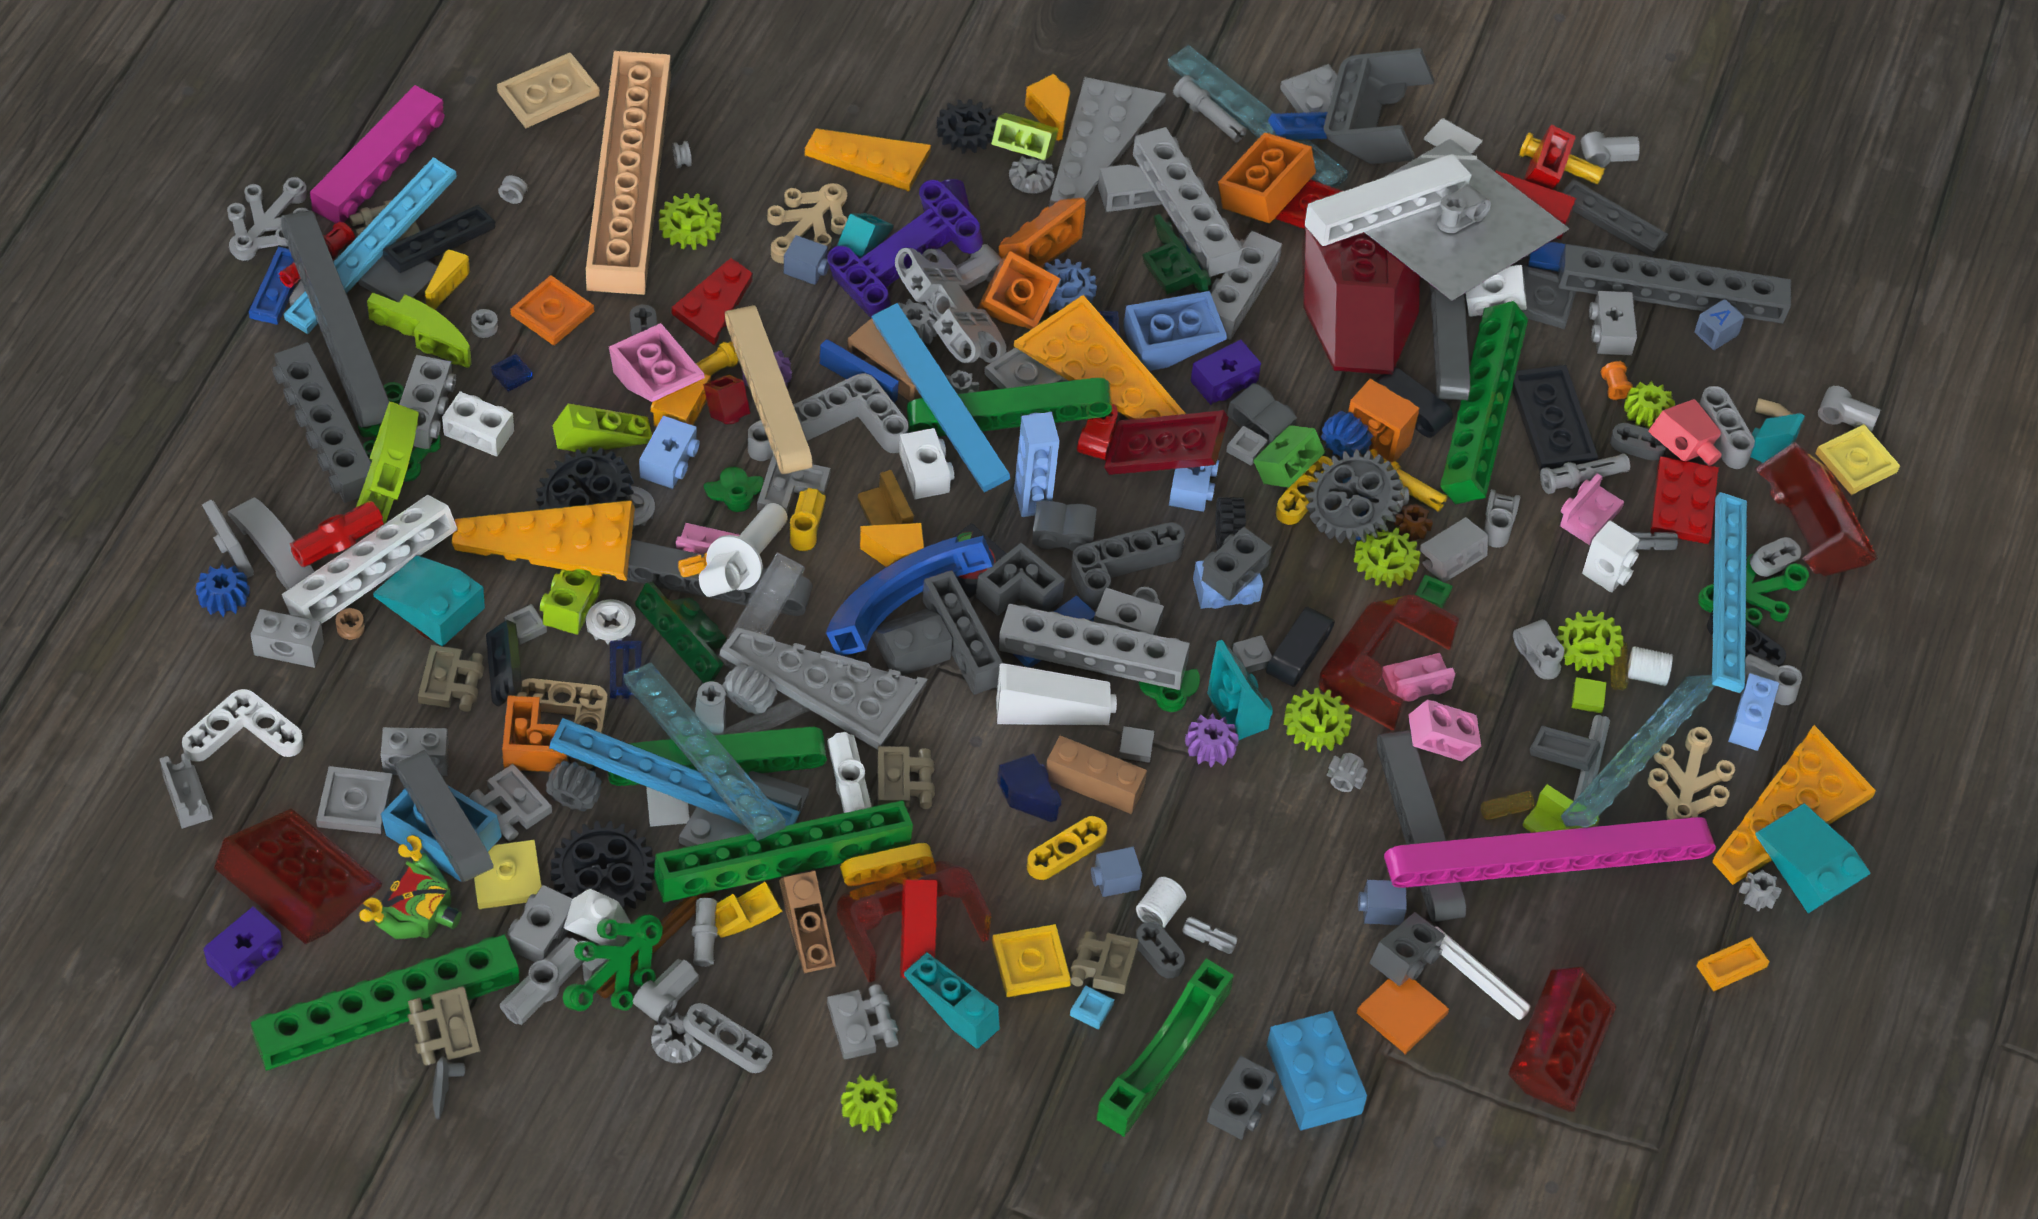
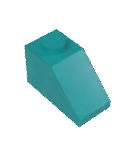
(864, 233)
(1775, 435)

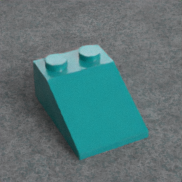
(433, 598)
(1237, 693)
(1812, 857)

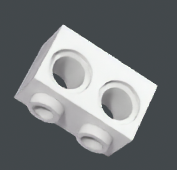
(478, 423)

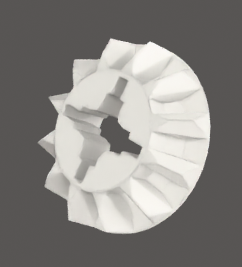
(608, 611)

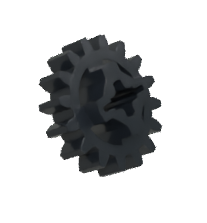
(966, 126)

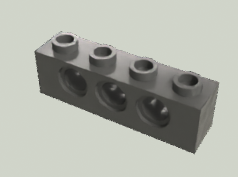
(970, 642)

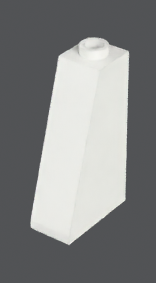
(1051, 698)

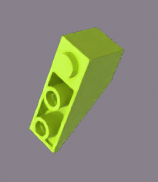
(599, 428)

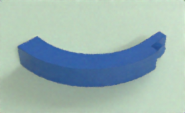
(897, 583)

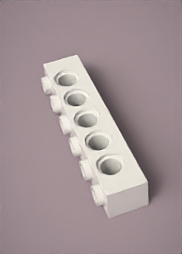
(371, 560)

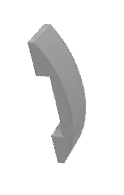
(271, 538)

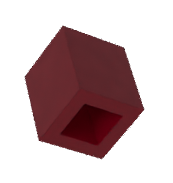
(727, 399)

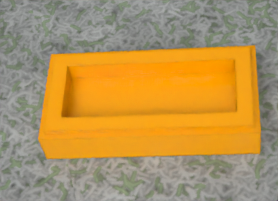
(1732, 963)

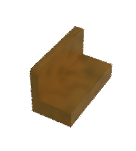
(886, 503)

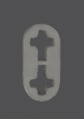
(1778, 561)

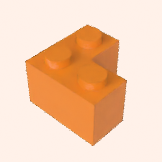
(1388, 417)
(526, 739)

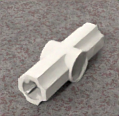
(846, 765)

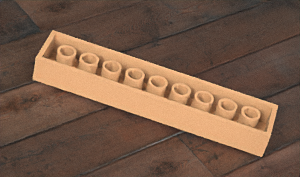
(628, 173)

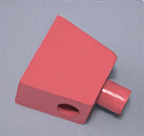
(1688, 432)

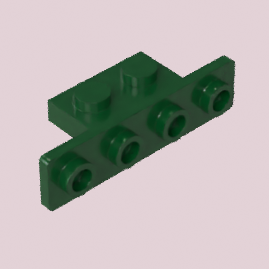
(1172, 263)
(685, 629)

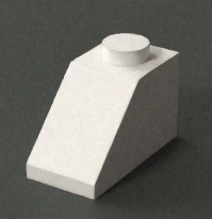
(588, 910)

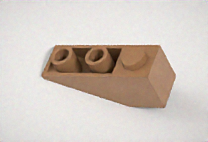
(807, 921)

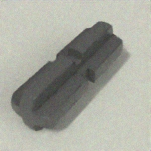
(1658, 541)

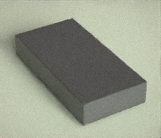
(1565, 748)

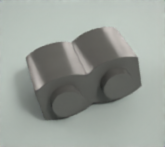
(1261, 413)
(1063, 525)

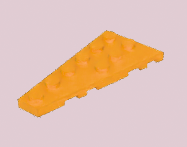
(1084, 346)
(560, 538)
(1812, 776)

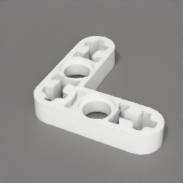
(246, 718)

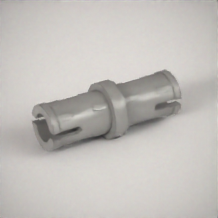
(704, 932)

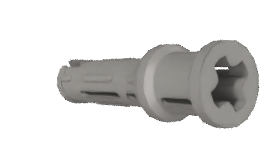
(1201, 101)
(1571, 474)

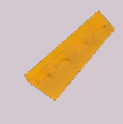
(873, 157)

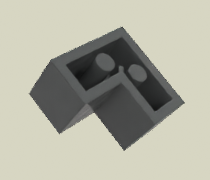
(1022, 577)

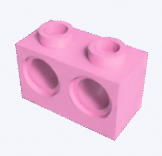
(1444, 730)

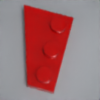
(706, 304)

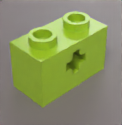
(1024, 136)

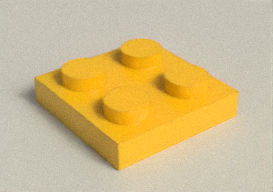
(1031, 960)

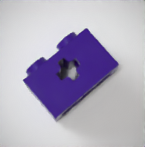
(1225, 372)
(243, 947)

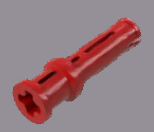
(335, 240)

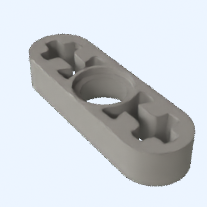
(724, 1024)

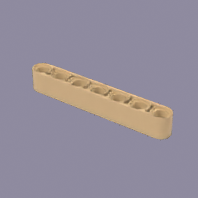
(768, 390)

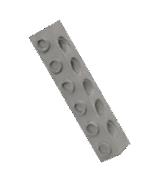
(1187, 201)
(1078, 651)

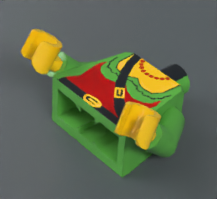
(415, 900)

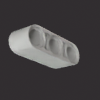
(1735, 439)

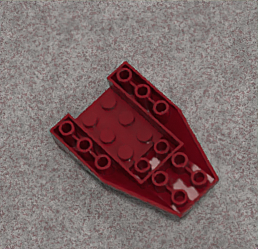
(1359, 302)

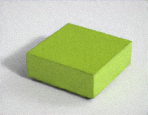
(1588, 695)

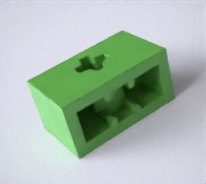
(1289, 456)

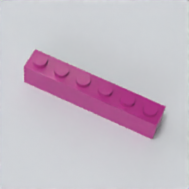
(377, 155)

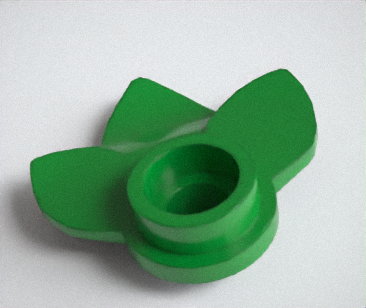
(734, 488)
(1188, 687)

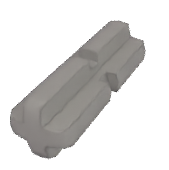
(1202, 932)

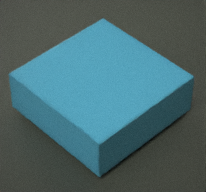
(1092, 1007)

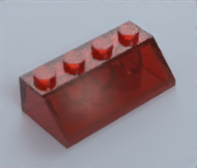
(1563, 1038)

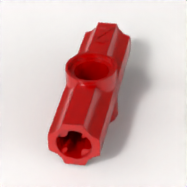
(336, 533)

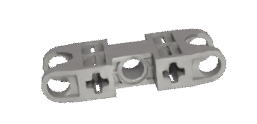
(957, 319)

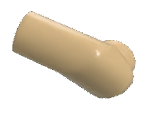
(1771, 408)

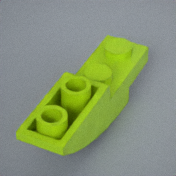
(431, 330)
(390, 458)

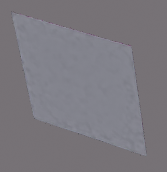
(1479, 251)

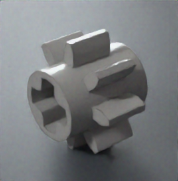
(962, 382)
(1347, 772)
(1760, 890)

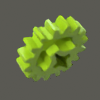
(690, 221)
(1399, 564)
(1589, 641)
(1317, 719)

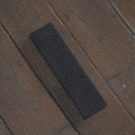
(438, 238)

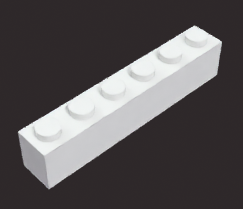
(1385, 200)

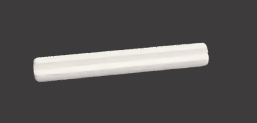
(1483, 977)

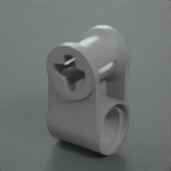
(1462, 209)
(1500, 517)
(1540, 648)
(712, 707)

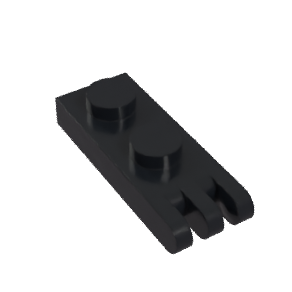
(503, 662)

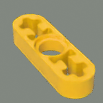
(1292, 494)
(1071, 835)
(885, 864)

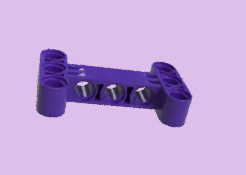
(925, 232)

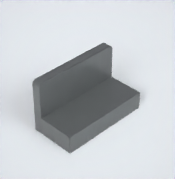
(781, 791)

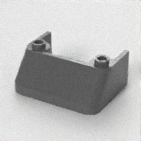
(1357, 99)

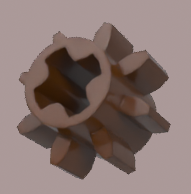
(1413, 521)

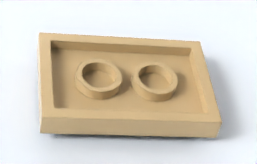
(548, 90)

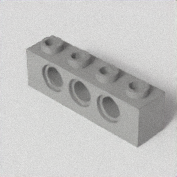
(1241, 286)

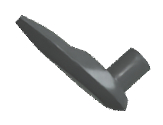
(441, 1082)

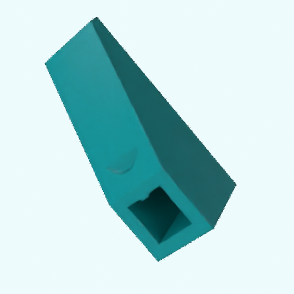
(955, 1000)

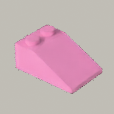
(653, 364)

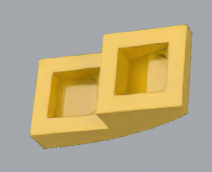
(746, 911)

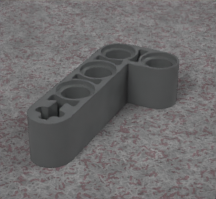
(1123, 556)

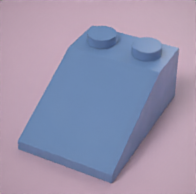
(1172, 329)

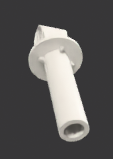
(736, 560)

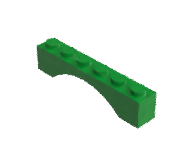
(1144, 1078)

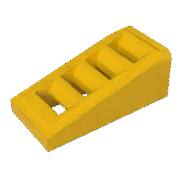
(447, 277)

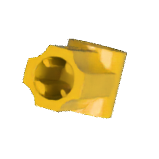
(806, 519)

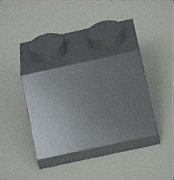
(913, 641)

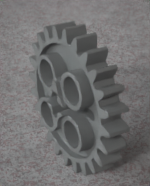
(1363, 473)

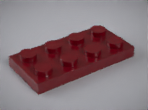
(1166, 442)

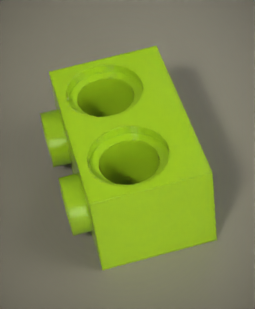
(570, 600)

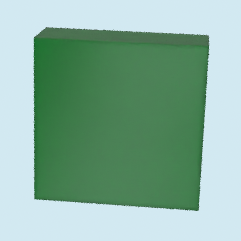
(1434, 591)

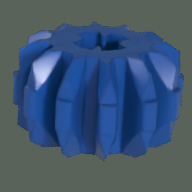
(1346, 433)
(222, 590)

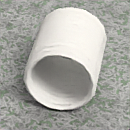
(1650, 666)
(1161, 901)

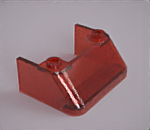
(1819, 510)
(1356, 675)
(866, 906)

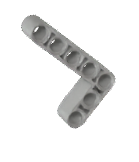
(836, 405)

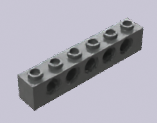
(324, 419)

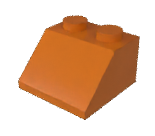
(1018, 292)

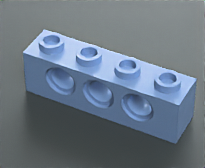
(1036, 461)

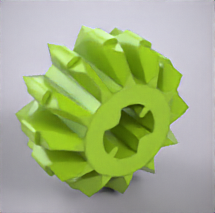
(1646, 403)
(868, 1103)

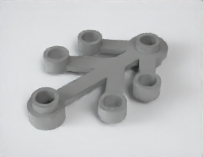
(246, 244)

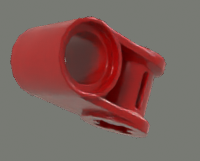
(1098, 435)

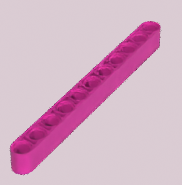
(1549, 852)

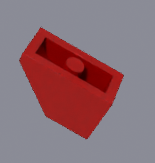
(1550, 158)

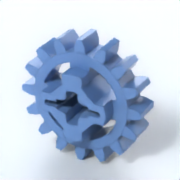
(1072, 285)

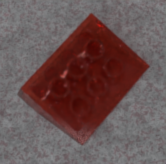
(295, 874)

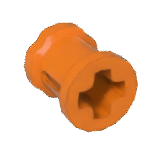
(1617, 381)

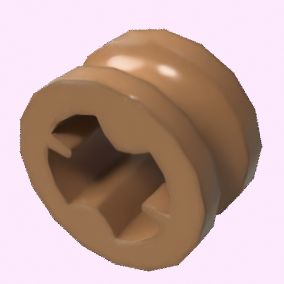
(356, 618)

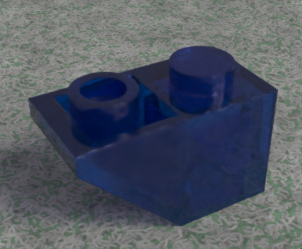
(1027, 788)

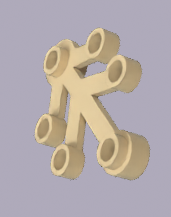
(830, 197)
(1688, 781)

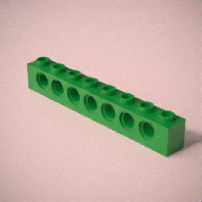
(1483, 414)
(783, 853)
(375, 1015)

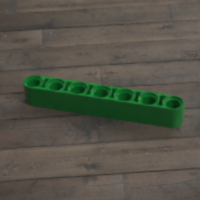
(1006, 406)
(753, 751)

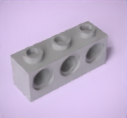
(427, 393)

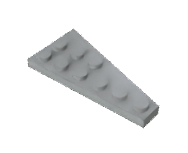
(1100, 133)
(833, 686)

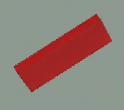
(918, 921)

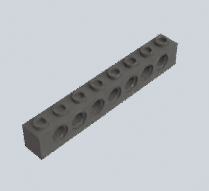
(1674, 282)

